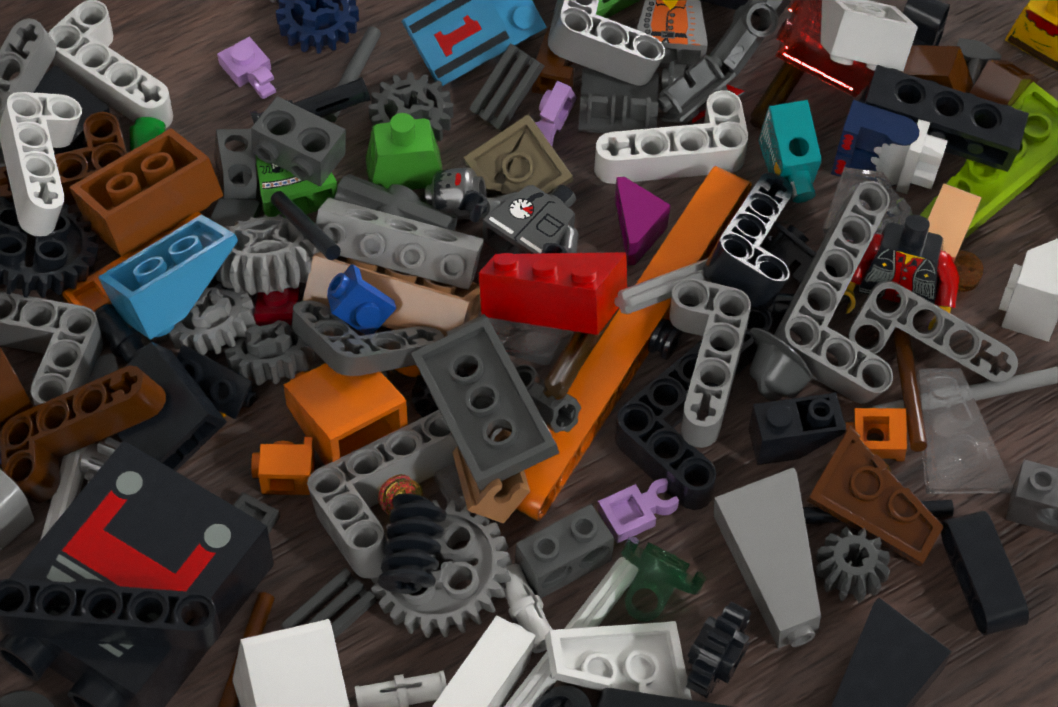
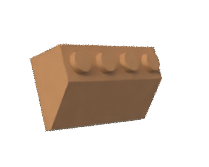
(416, 298)

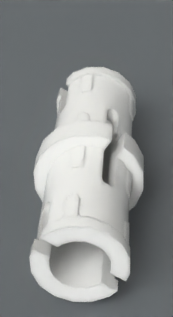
(526, 607)
(402, 691)

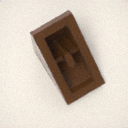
(941, 65)

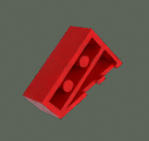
(553, 289)

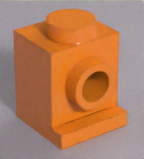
(886, 422)
(284, 467)

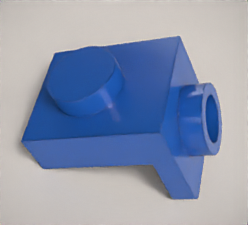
(358, 301)

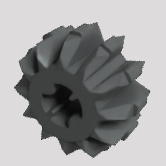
(848, 578)

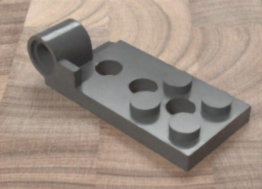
(496, 377)

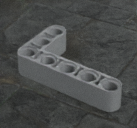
(603, 43)
(828, 291)
(60, 331)
(351, 485)

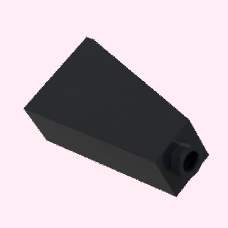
(890, 662)

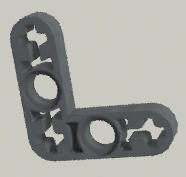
(356, 354)

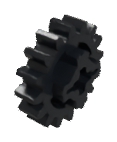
(718, 649)

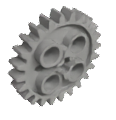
(441, 603)

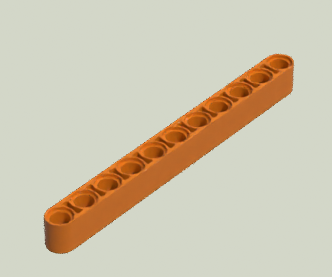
(627, 337)

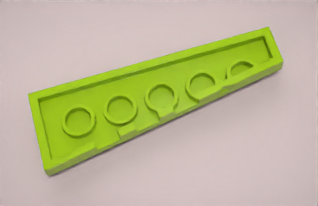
(1036, 156)

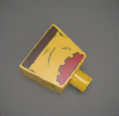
(1037, 31)

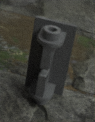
(684, 100)

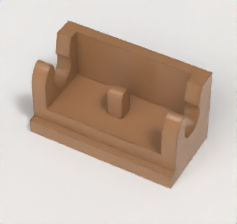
(499, 497)

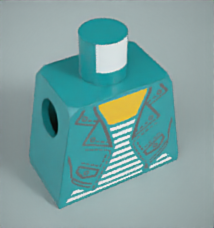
(792, 147)

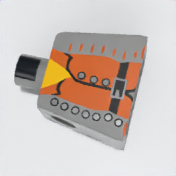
(678, 27)

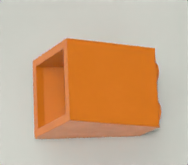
(344, 410)

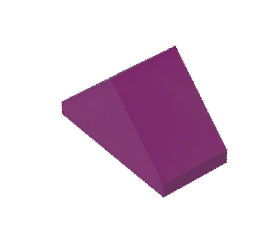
(640, 218)

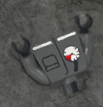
(526, 220)

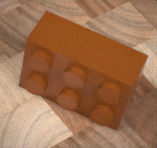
(147, 191)

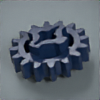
(317, 22)

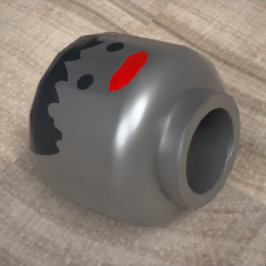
(450, 187)

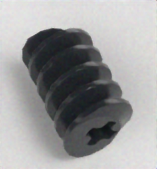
(410, 544)

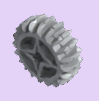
(267, 256)

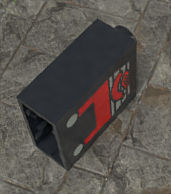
(139, 530)

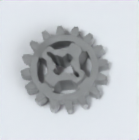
(215, 320)

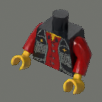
(911, 259)

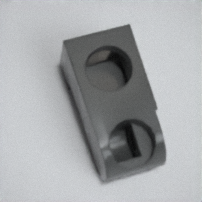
(235, 168)

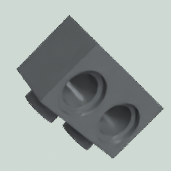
(298, 141)
(564, 551)

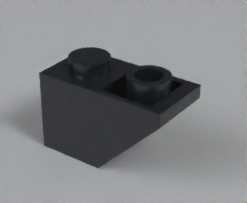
(794, 427)

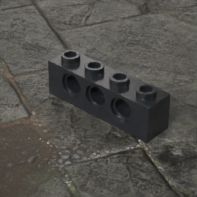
(971, 124)

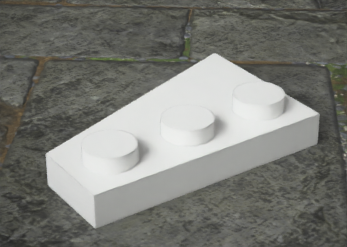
(620, 657)

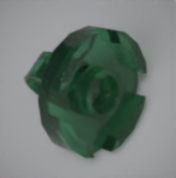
(660, 573)

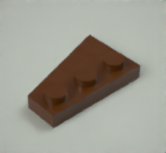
(867, 495)

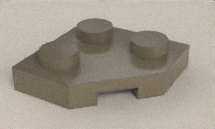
(518, 159)

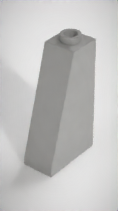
(772, 549)

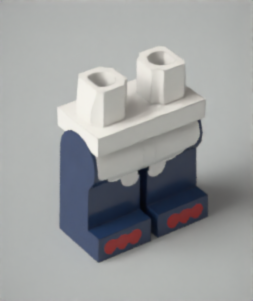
(889, 144)

